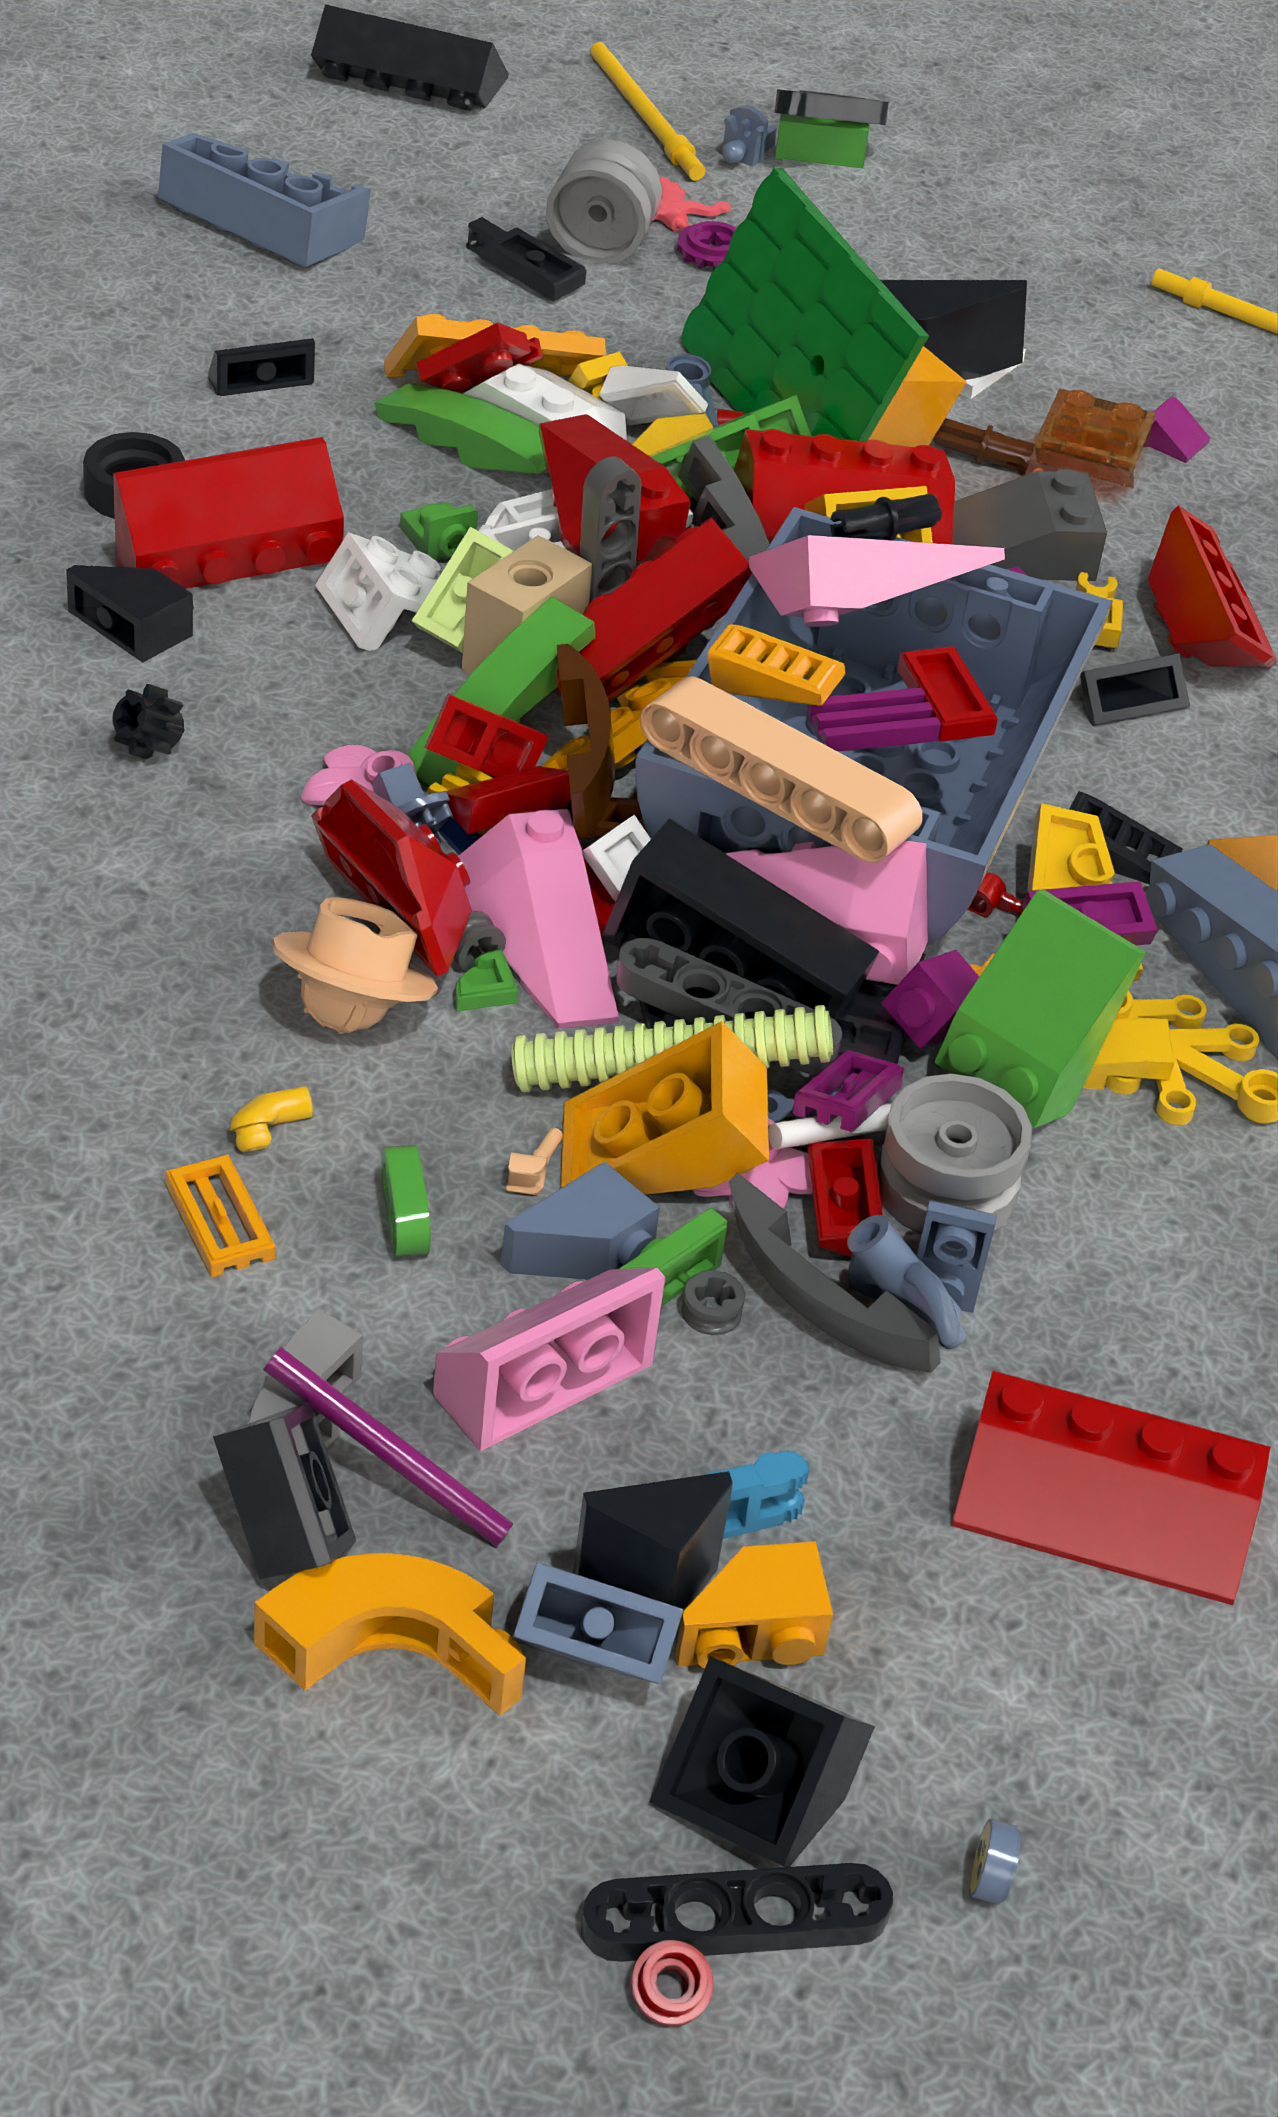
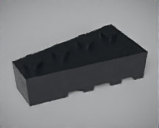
(738, 921)

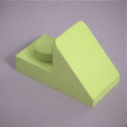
(445, 605)

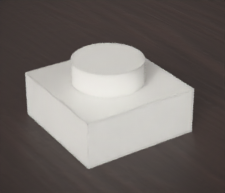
(614, 853)

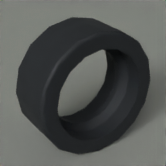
(119, 454)

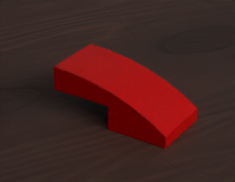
(484, 738)

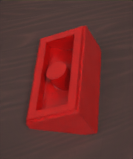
(525, 791)
(843, 1189)

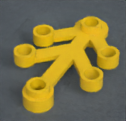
(1254, 1092)

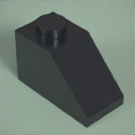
(131, 607)

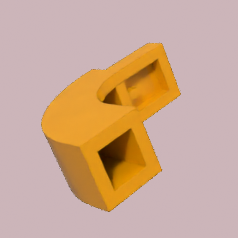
(389, 1603)

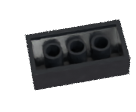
(408, 58)

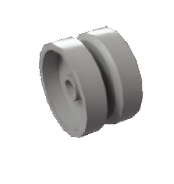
(604, 201)
(953, 1145)

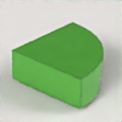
(486, 983)

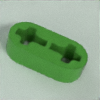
(406, 1200)

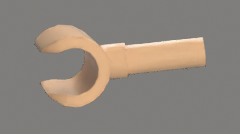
(529, 1171)

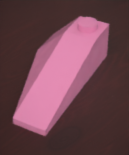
(840, 575)
(538, 893)
(873, 901)

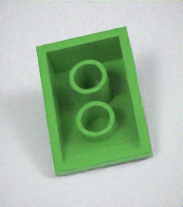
(1042, 1008)

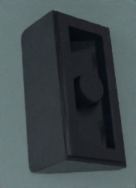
(263, 367)

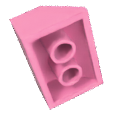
(550, 1354)

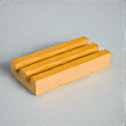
(235, 1252)

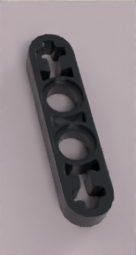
(733, 1898)

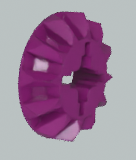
(696, 240)

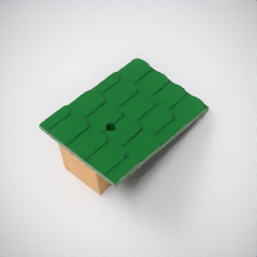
(814, 322)

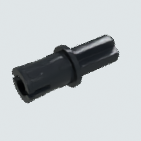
(887, 518)

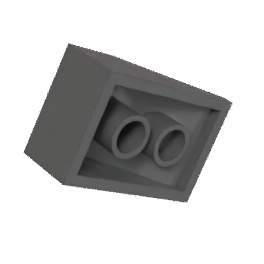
(1041, 520)

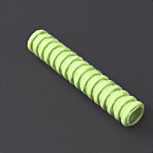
(609, 1054)

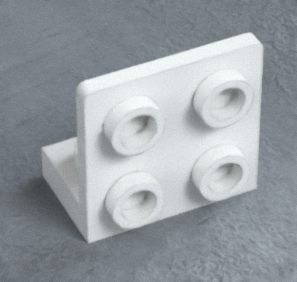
(372, 585)

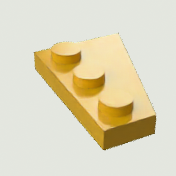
(1069, 852)

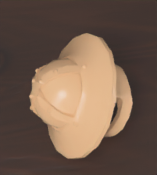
(351, 971)

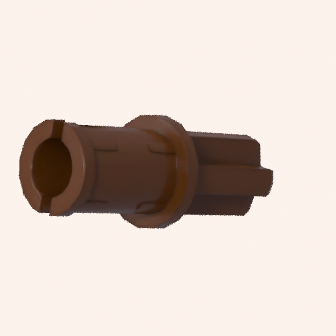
(985, 445)

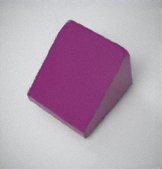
(1177, 431)

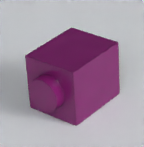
(930, 997)

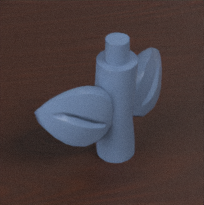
(886, 1262)

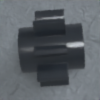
(148, 721)

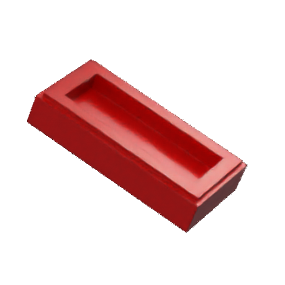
(950, 692)

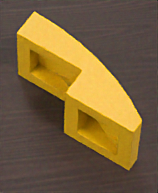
(1134, 1050)

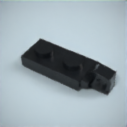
(526, 259)

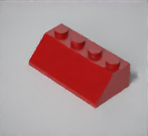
(795, 469)
(230, 514)
(1112, 1487)

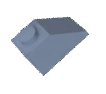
(581, 1228)
(597, 1624)

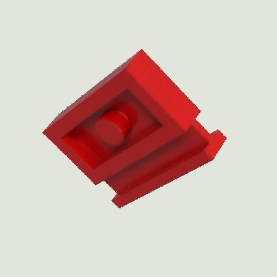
(478, 358)

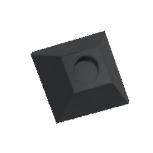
(760, 1762)

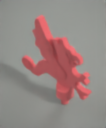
(674, 208)

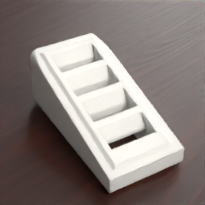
(650, 394)

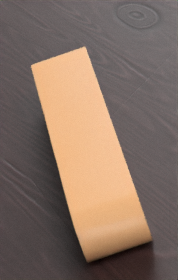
(782, 769)

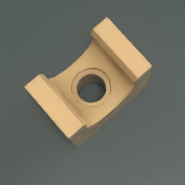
(515, 589)

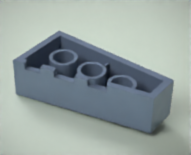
(262, 200)
(1226, 927)

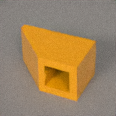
(760, 1608)

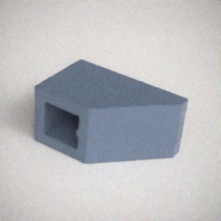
(956, 1248)

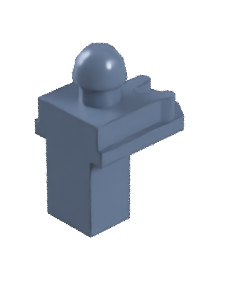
(747, 136)
(404, 791)

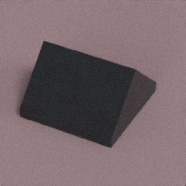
(285, 1492)
(655, 1536)

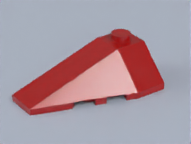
(574, 447)

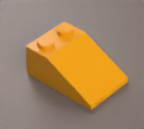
(674, 1118)

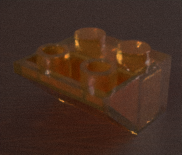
(1095, 437)

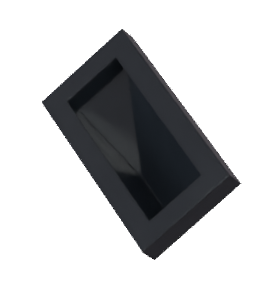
(1134, 689)

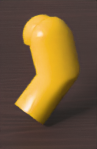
(267, 1110)

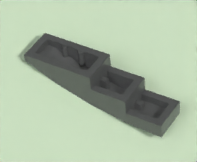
(721, 497)

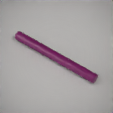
(388, 1446)

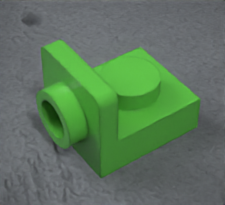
(438, 527)

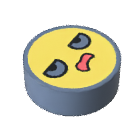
(995, 1862)

